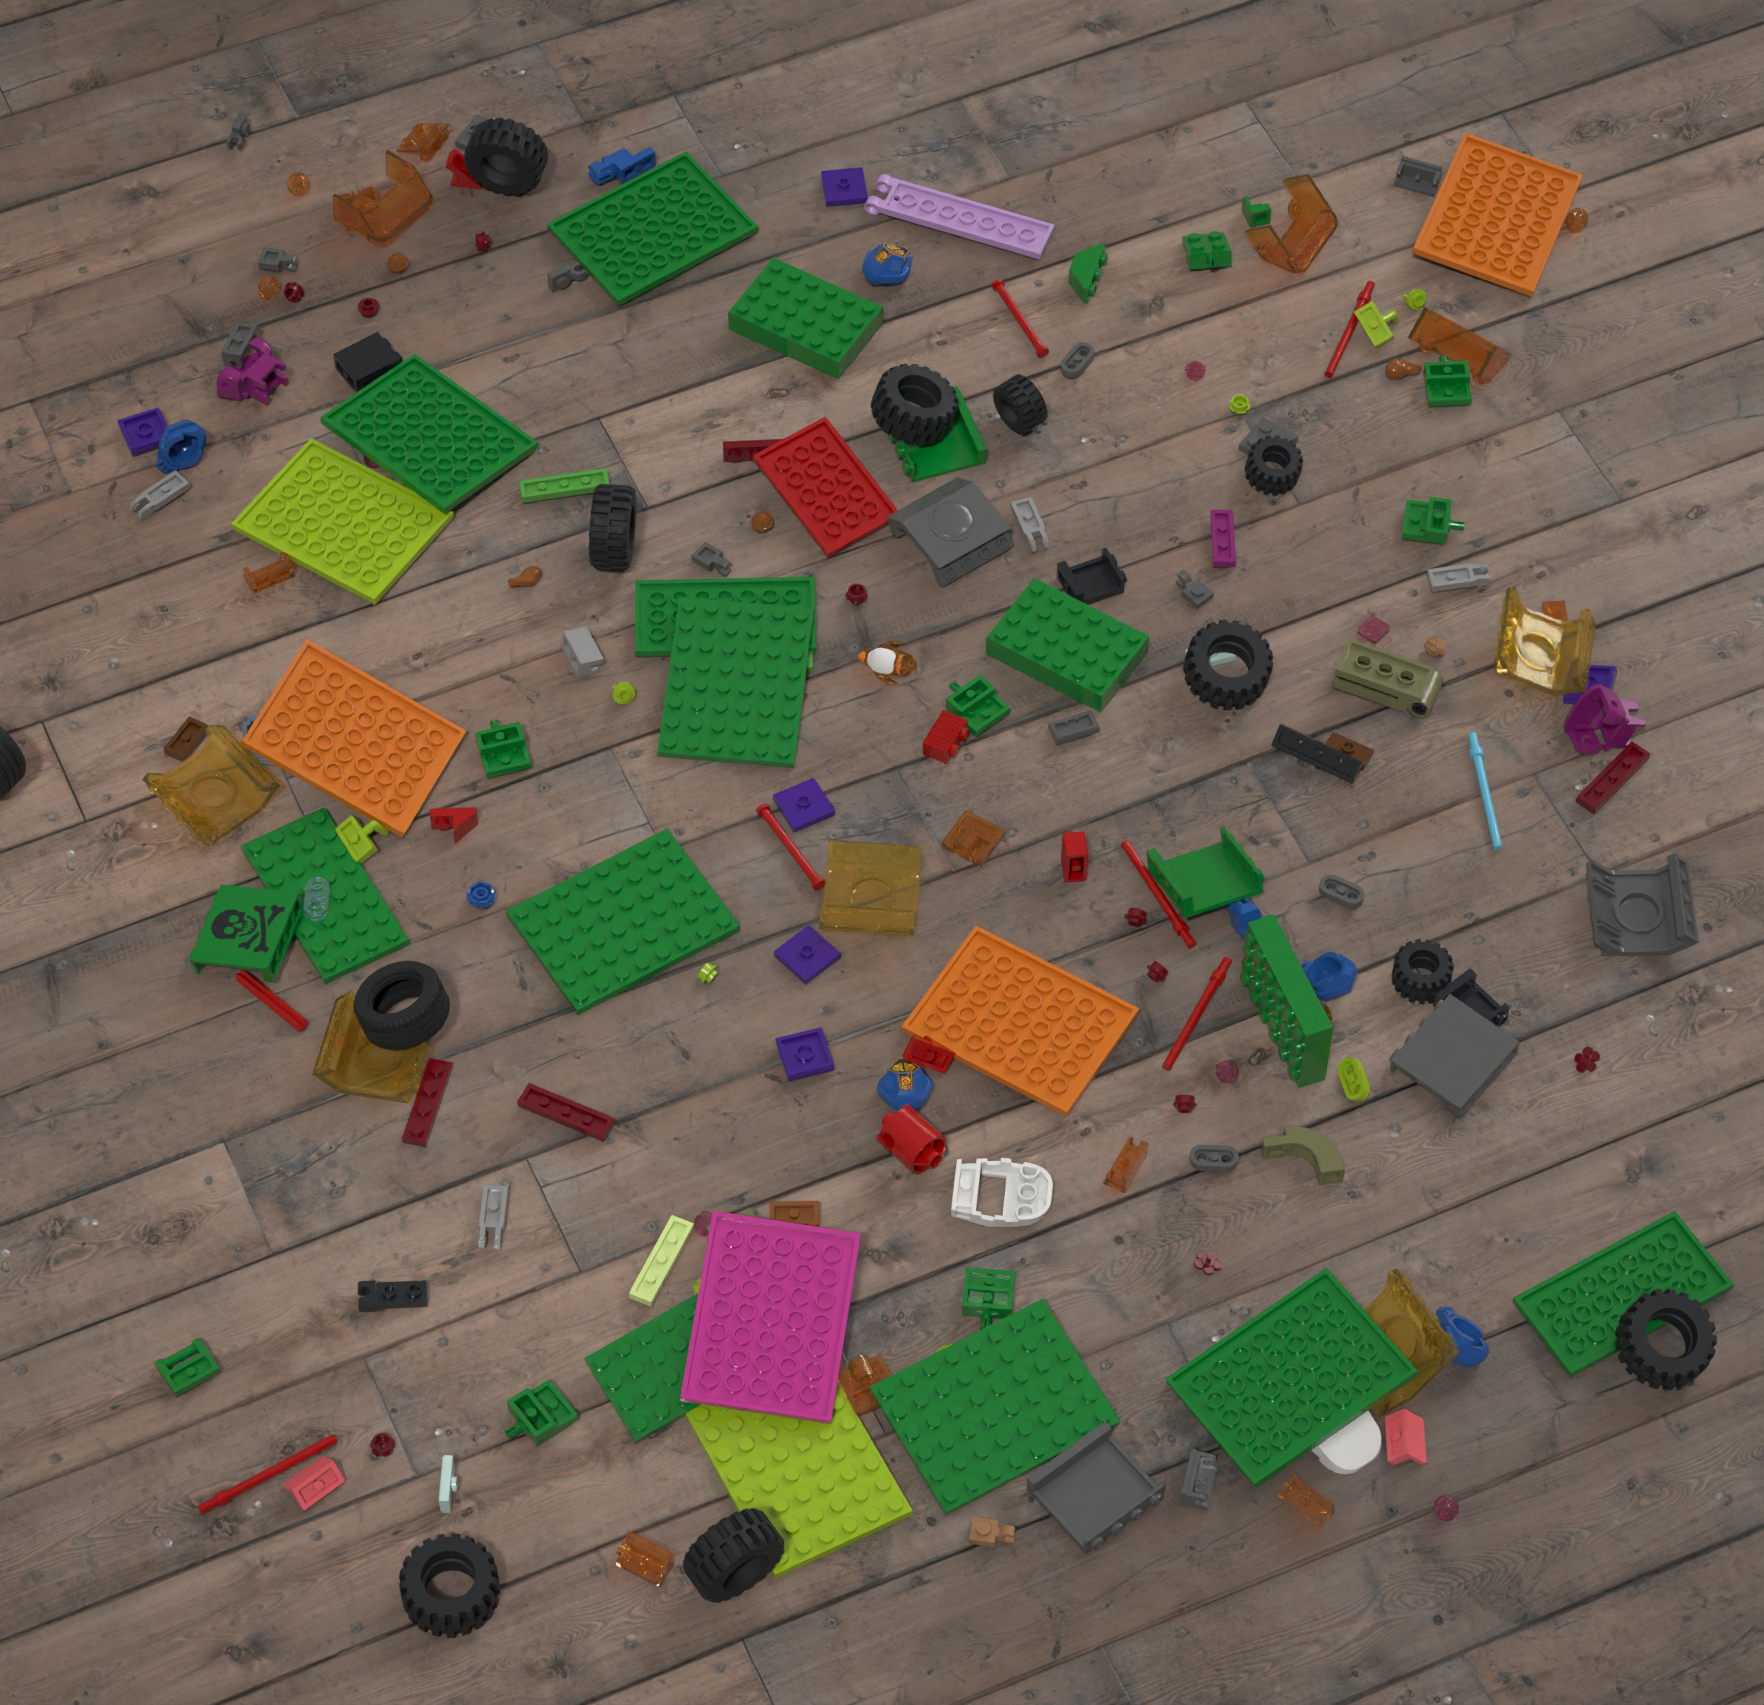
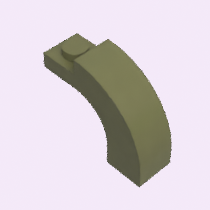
(1310, 1146)

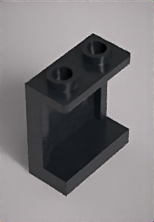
(365, 360)
(1092, 579)
(1472, 995)

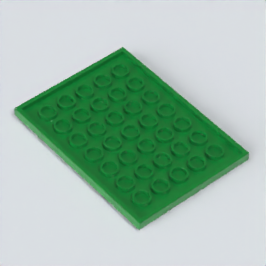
(652, 228)
(429, 433)
(736, 682)
(622, 921)
(1291, 1377)
(993, 1406)

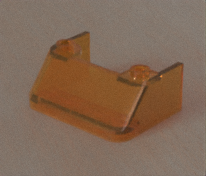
(393, 212)
(1306, 236)
(1459, 344)

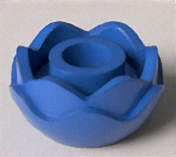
(478, 889)

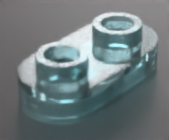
(316, 896)

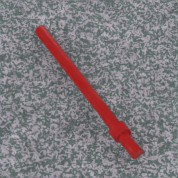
(1363, 298)
(1179, 926)
(1216, 979)
(223, 1497)

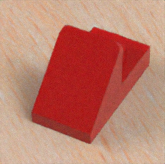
(460, 177)
(459, 819)
(928, 1053)

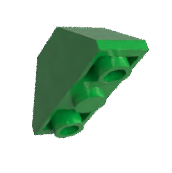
(1087, 270)

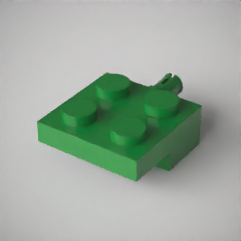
(1206, 250)
(1447, 383)
(1429, 521)
(977, 704)
(502, 749)
(988, 1294)
(540, 1413)

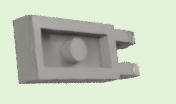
(159, 495)
(1029, 523)
(1458, 577)
(493, 1214)

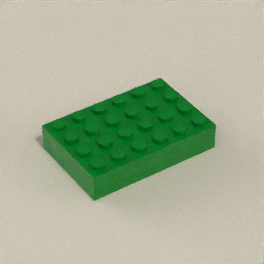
(805, 318)
(1067, 645)
(1286, 1001)

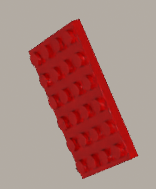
(825, 486)

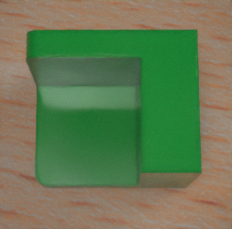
(1256, 214)

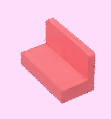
(1405, 1437)
(314, 1482)

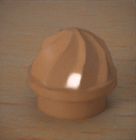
(1435, 646)

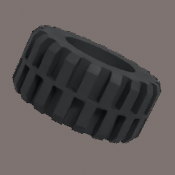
(488, 153)
(906, 420)
(612, 527)
(1232, 639)
(1682, 1314)
(733, 1555)
(449, 1615)

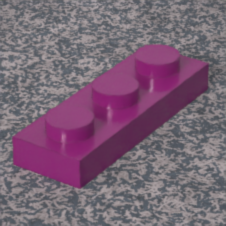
(1222, 538)

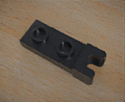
(391, 1295)

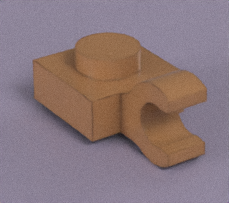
(987, 1531)

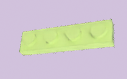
(661, 1260)

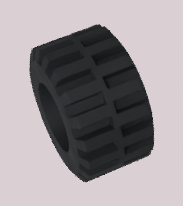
(1020, 404)
(1276, 451)
(1425, 956)

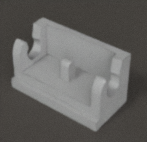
(581, 651)

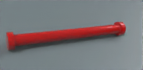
(998, 285)
(764, 811)

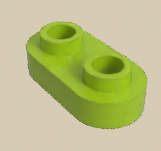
(1356, 1083)

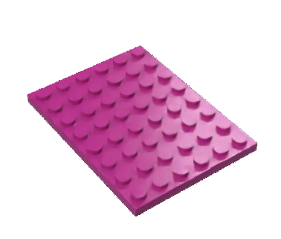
(771, 1317)

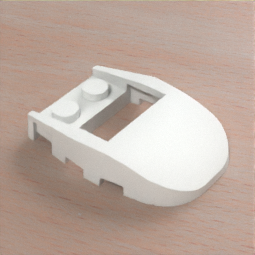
(1026, 1192)
(1351, 1446)

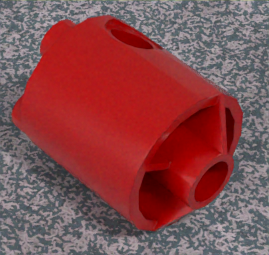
(912, 1140)

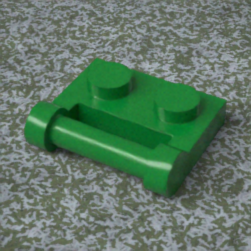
(189, 1373)

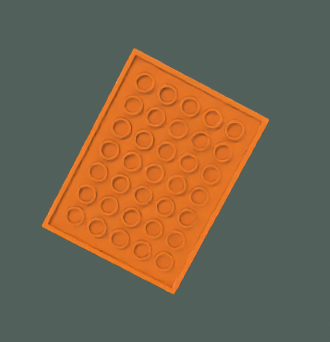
(1497, 214)
(353, 738)
(1021, 1020)

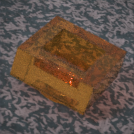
(1555, 609)

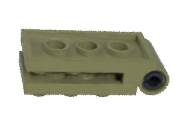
(1387, 678)

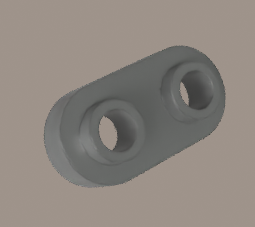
(1073, 363)
(1341, 891)
(1213, 1158)

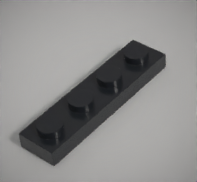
(1317, 753)

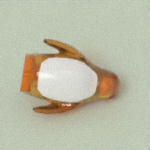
(888, 661)

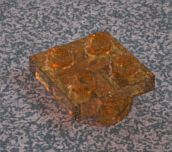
(973, 838)
(857, 1379)

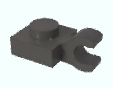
(239, 130)
(275, 258)
(563, 275)
(709, 557)
(1194, 592)

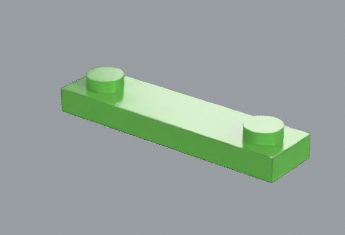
(562, 485)

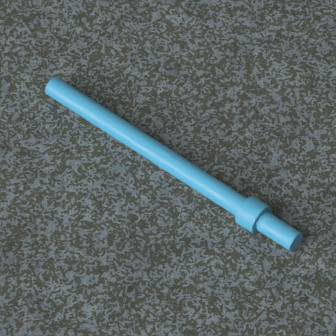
(1477, 755)

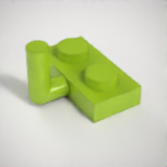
(1375, 324)
(356, 837)

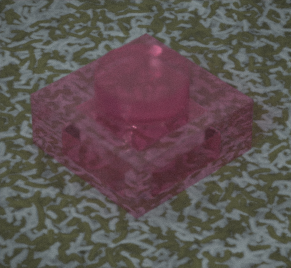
(1373, 629)

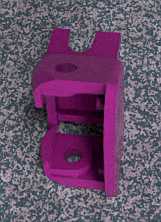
(256, 377)
(1601, 710)

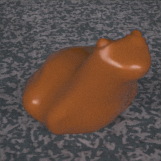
(1400, 368)
(527, 578)

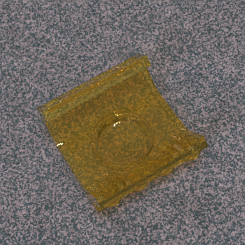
(1542, 649)
(214, 787)
(871, 887)
(358, 1067)
(1415, 1333)

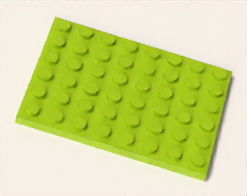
(342, 521)
(808, 1477)

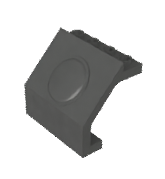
(953, 529)
(1642, 909)

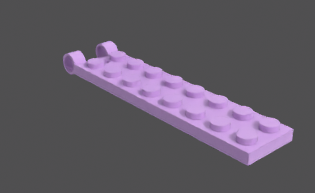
(960, 217)

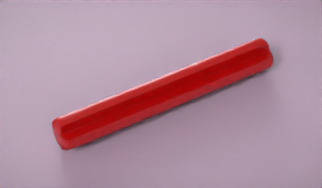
(272, 1000)

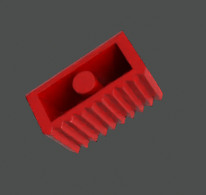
(945, 736)
(1074, 856)

